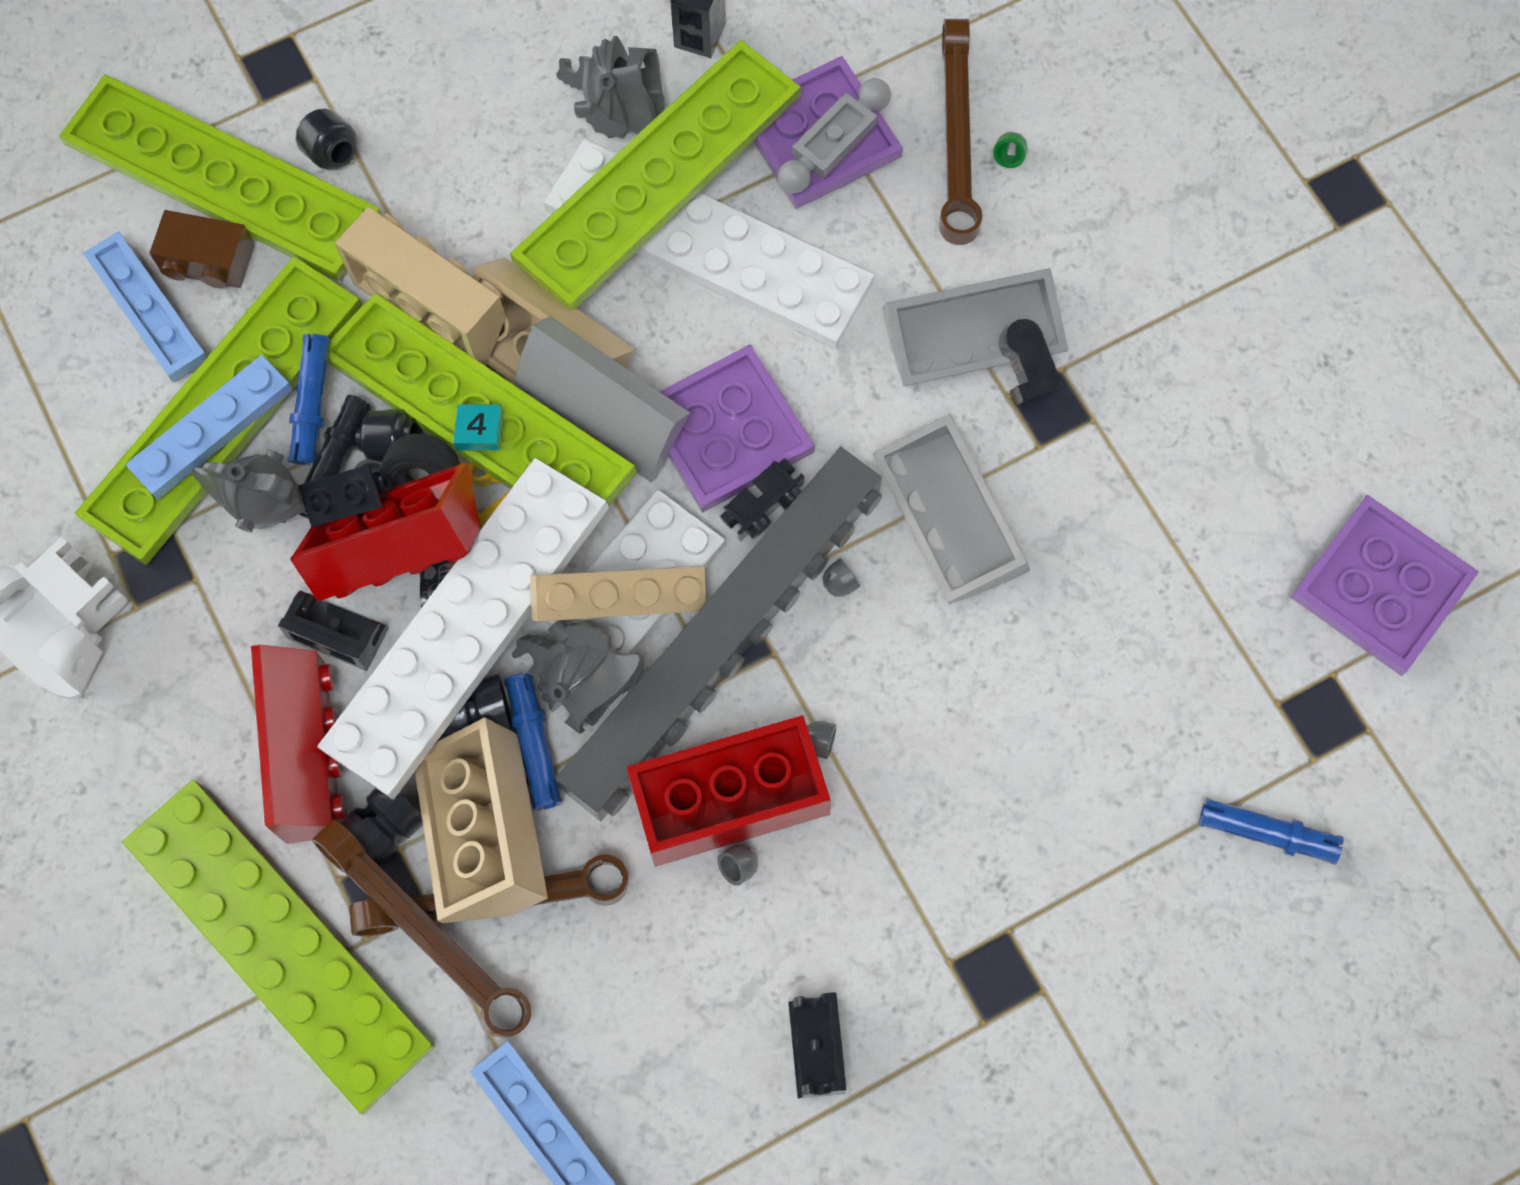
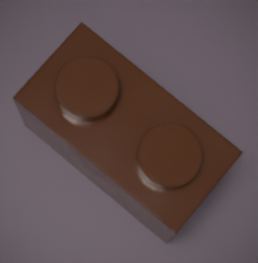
(202, 249)

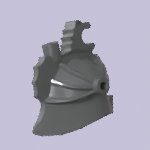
(616, 88)
(253, 490)
(579, 670)

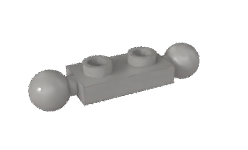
(834, 135)

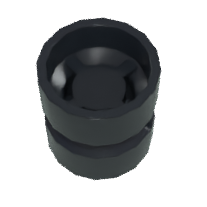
(486, 701)
(382, 824)

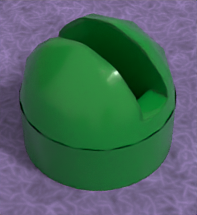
(1002, 147)

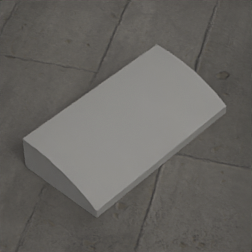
(961, 326)
(599, 396)
(951, 511)

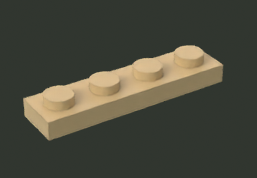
(617, 593)

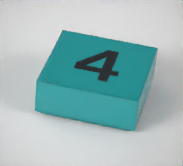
(478, 427)

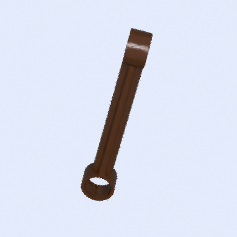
(958, 143)
(351, 858)
(371, 920)

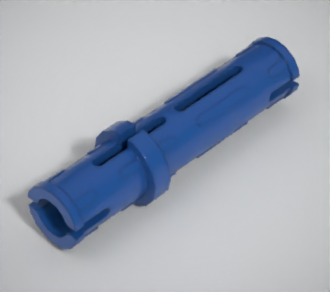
(308, 406)
(536, 755)
(1261, 828)

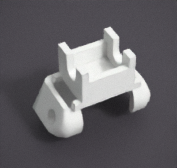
(54, 620)

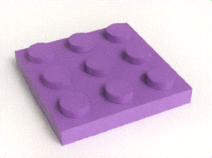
(819, 92)
(732, 428)
(1384, 585)

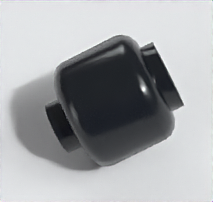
(326, 139)
(381, 429)

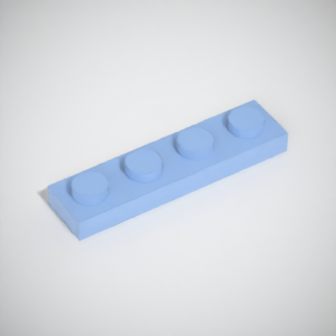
(145, 306)
(209, 427)
(538, 1120)

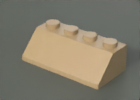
(422, 283)
(530, 303)
(479, 825)

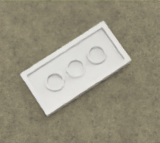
(655, 537)

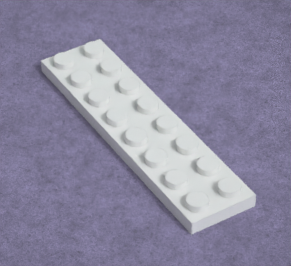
(742, 258)
(461, 629)

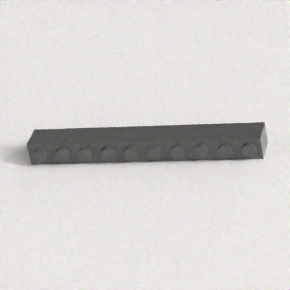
(721, 633)

